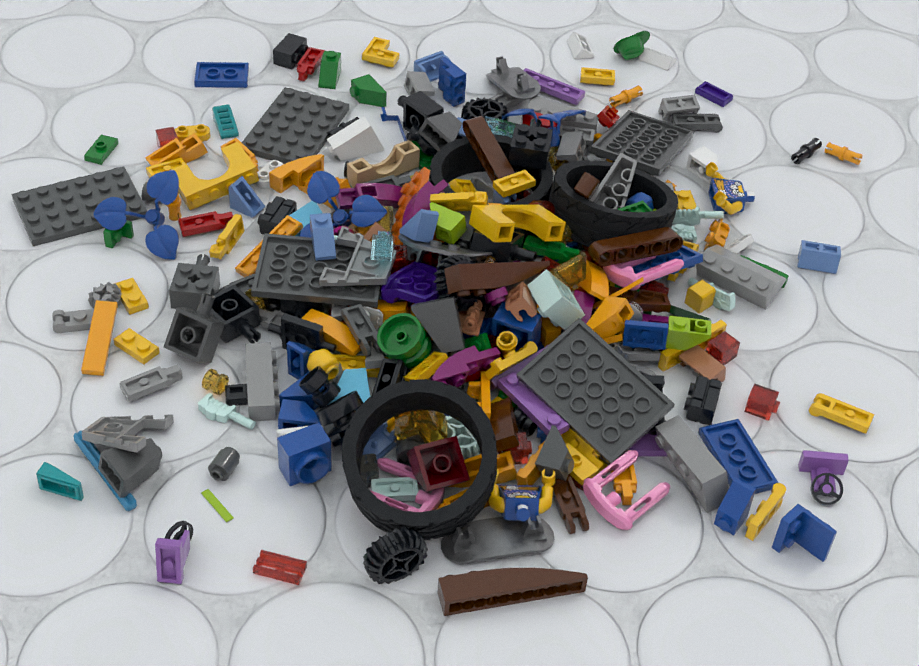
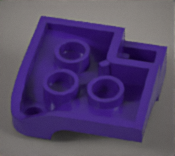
(411, 284)

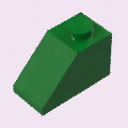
(330, 70)
(368, 91)

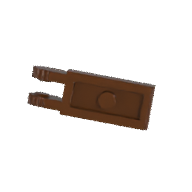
(569, 504)

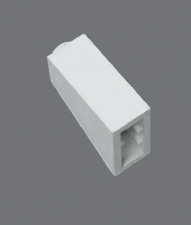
(355, 141)

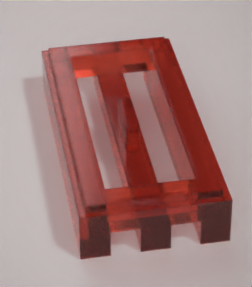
(281, 564)

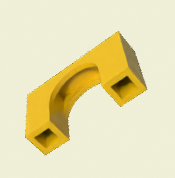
(198, 192)
(498, 221)

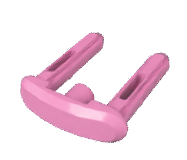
(623, 273)
(429, 501)
(607, 505)

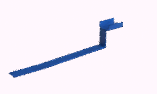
(385, 117)

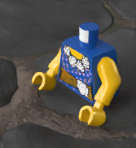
(727, 194)
(522, 501)

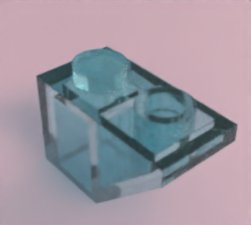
(383, 246)

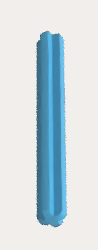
(93, 456)

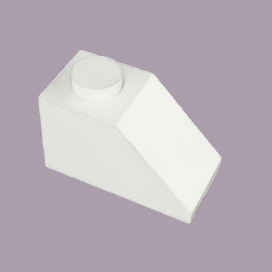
(699, 160)

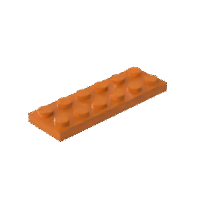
(408, 190)

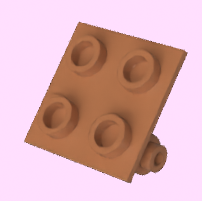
(472, 319)

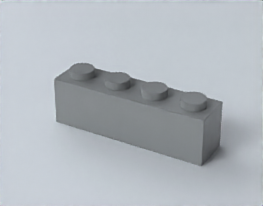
(260, 382)

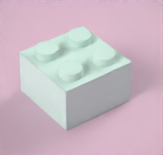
(555, 300)

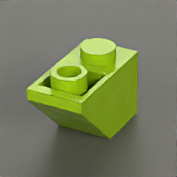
(450, 224)
(687, 332)

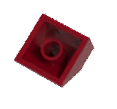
(438, 464)

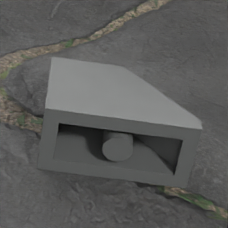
(555, 456)

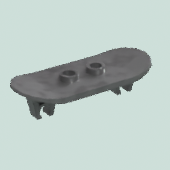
(513, 81)
(420, 248)
(497, 539)

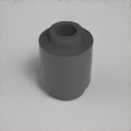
(224, 464)

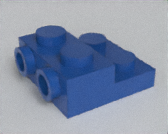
(452, 82)

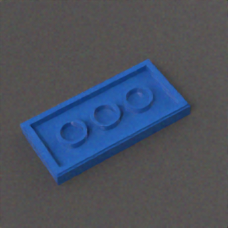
(738, 454)

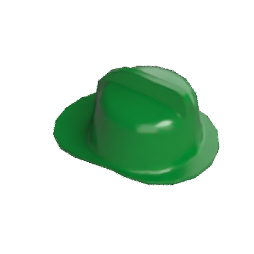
(632, 46)

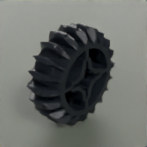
(483, 108)
(463, 303)
(395, 555)

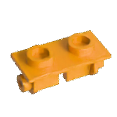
(717, 234)

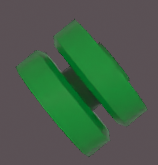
(404, 339)

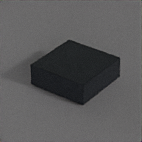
(236, 394)

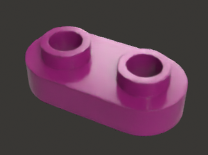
(496, 296)

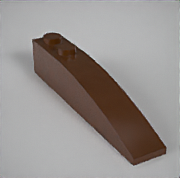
(483, 277)
(505, 587)

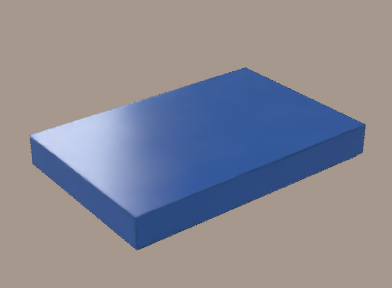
(221, 74)

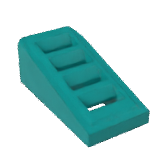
(224, 120)
(58, 482)

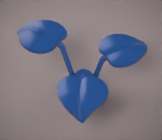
(556, 117)
(365, 207)
(164, 239)

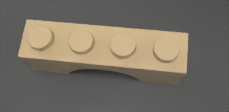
(400, 160)

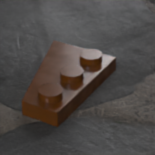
(647, 299)

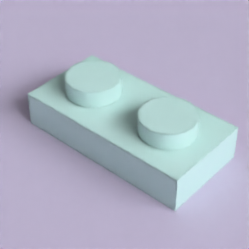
(396, 488)

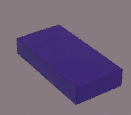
(714, 94)

